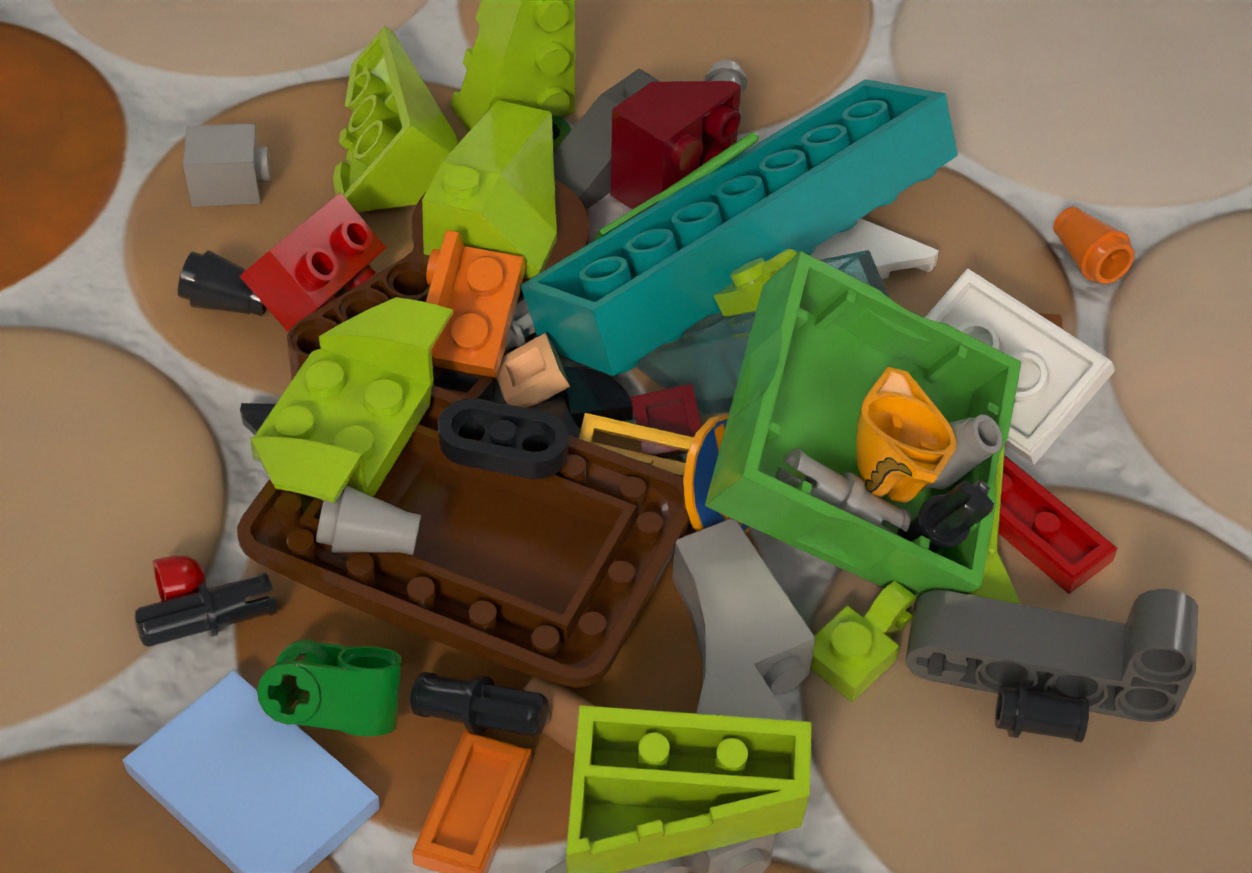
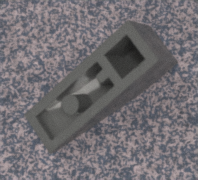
(585, 154)

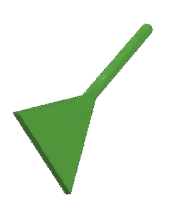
(703, 170)

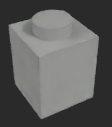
(225, 164)

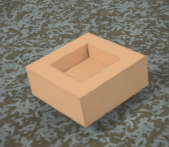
(532, 373)

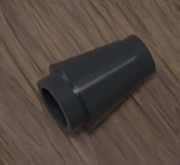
(216, 285)

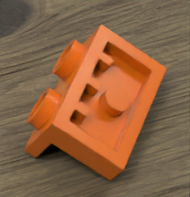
(483, 296)

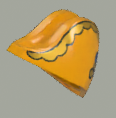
(901, 438)

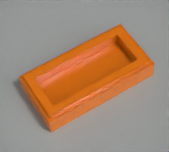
(472, 806)

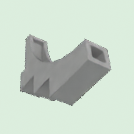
(748, 650)

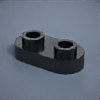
(505, 438)

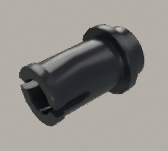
(1041, 713)

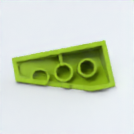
(394, 130)
(498, 188)

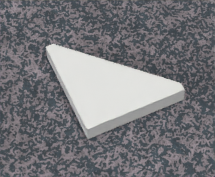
(886, 247)

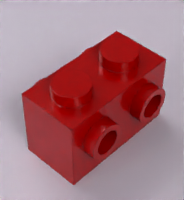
(315, 262)

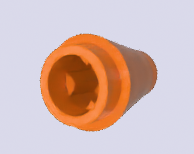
(1096, 247)

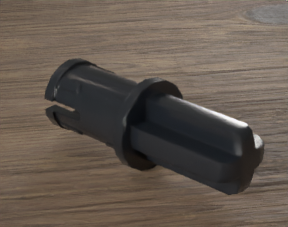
(950, 516)
(204, 610)
(479, 704)

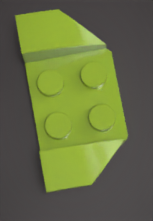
(353, 402)

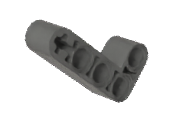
(1120, 668)

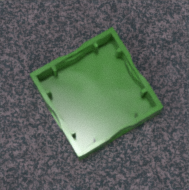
(801, 386)

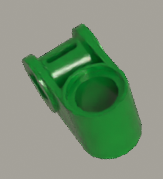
(335, 687)

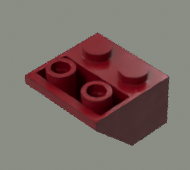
(669, 134)

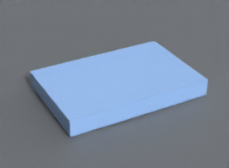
(250, 784)

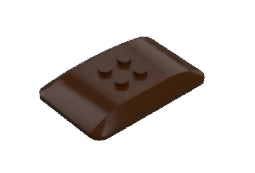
(501, 561)

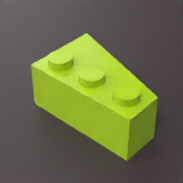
(520, 58)
(680, 784)

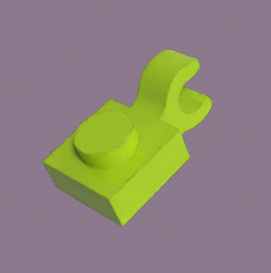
(747, 284)
(859, 649)

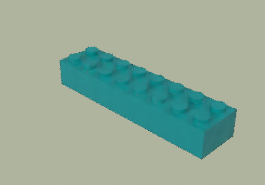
(783, 193)

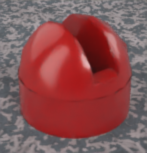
(177, 575)

